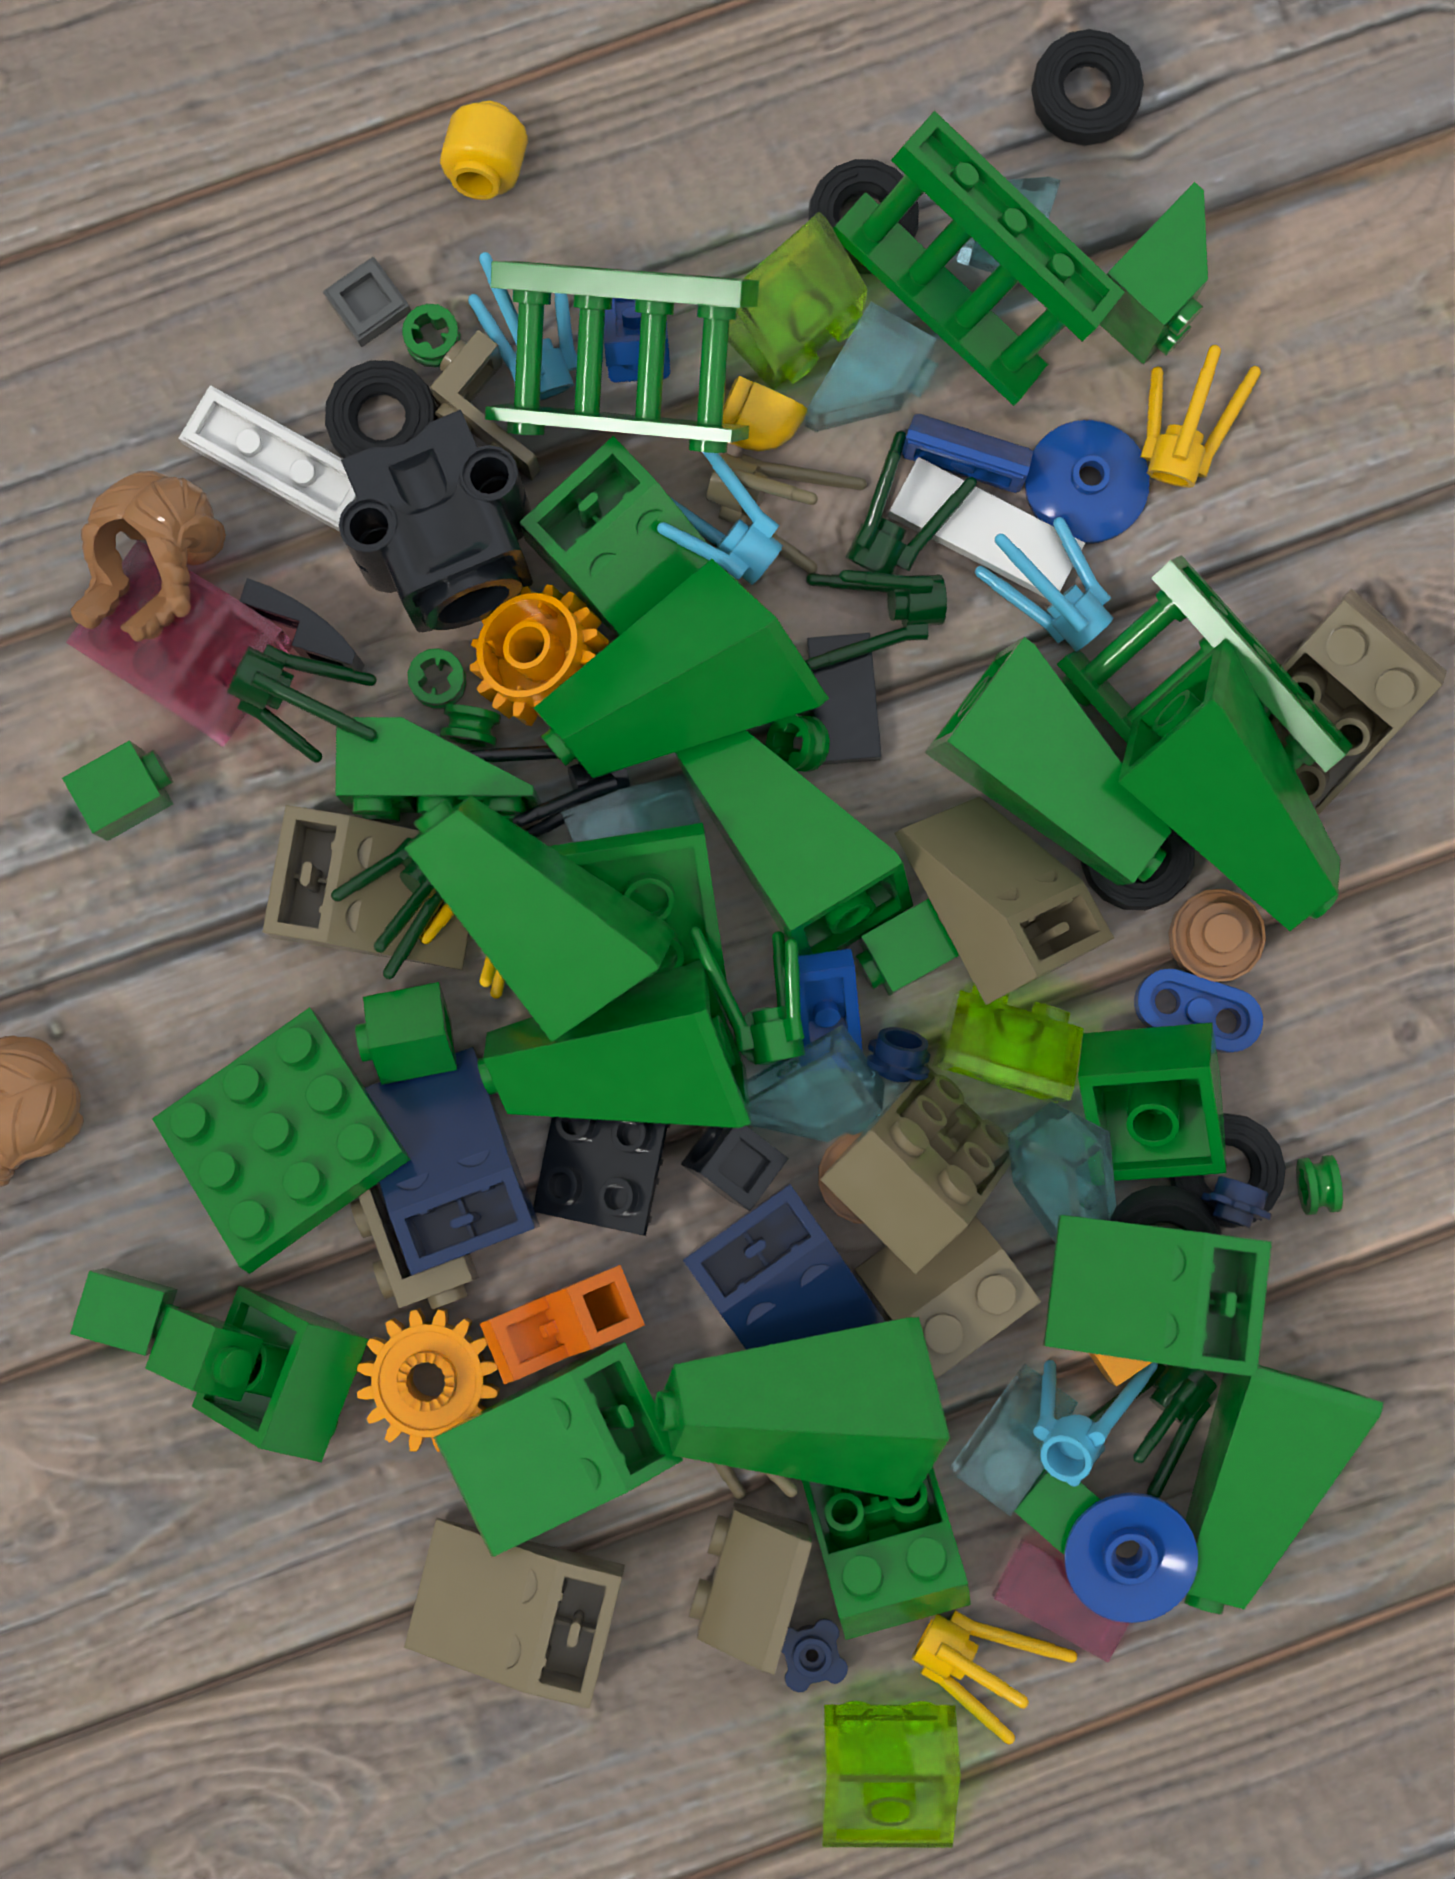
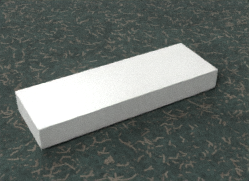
(269, 456)
(977, 522)

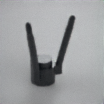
(583, 785)

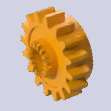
(519, 630)
(394, 1368)

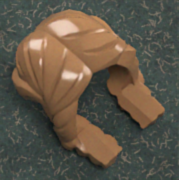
(178, 531)
(35, 1103)

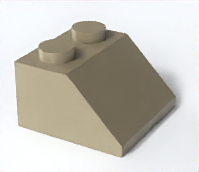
(959, 1295)
(752, 1585)

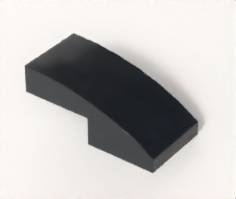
(313, 634)

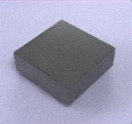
(367, 301)

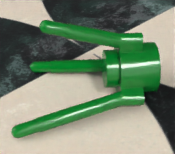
(776, 1030)

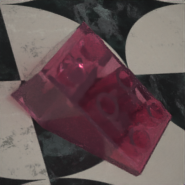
(191, 658)

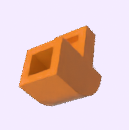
(562, 1324)

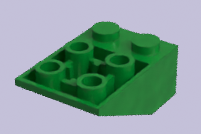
(605, 537)
(415, 770)
(1158, 1295)
(557, 1448)
(887, 1555)

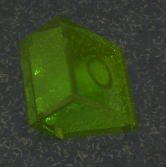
(803, 302)
(1011, 1046)
(889, 1775)

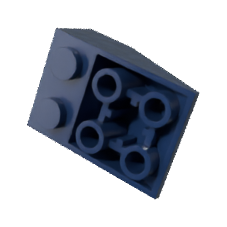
(462, 1173)
(779, 1276)

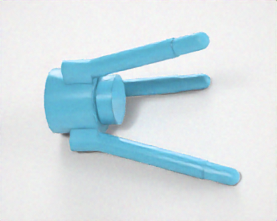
(555, 361)
(744, 549)
(1075, 614)
(1075, 1440)

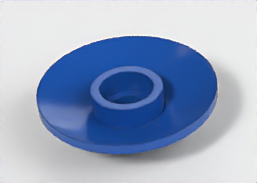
(1090, 511)
(1134, 1586)

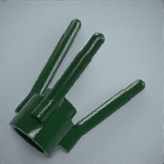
(878, 541)
(912, 599)
(263, 682)
(422, 892)
(1181, 1397)

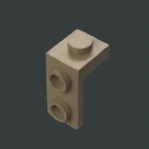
(464, 374)
(439, 1284)

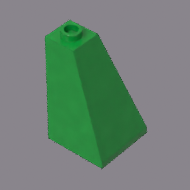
(679, 678)
(1047, 763)
(1228, 788)
(801, 851)
(536, 915)
(641, 1058)
(815, 1409)
(1262, 1474)

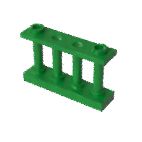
(1003, 224)
(654, 299)
(1188, 596)

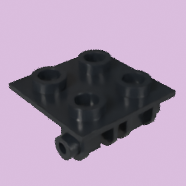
(601, 1172)

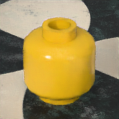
(483, 150)

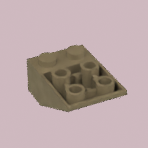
(1365, 683)
(322, 853)
(1001, 897)
(921, 1169)
(516, 1618)

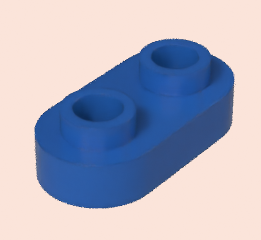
(1200, 1002)

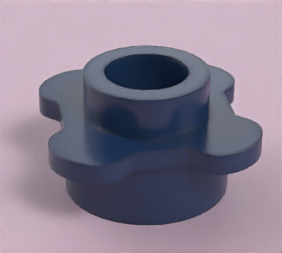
(899, 1055)
(1237, 1202)
(827, 1666)

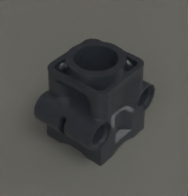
(438, 524)

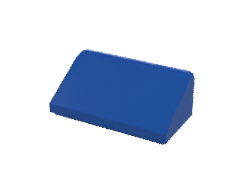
(968, 453)

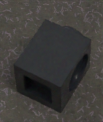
(735, 1163)

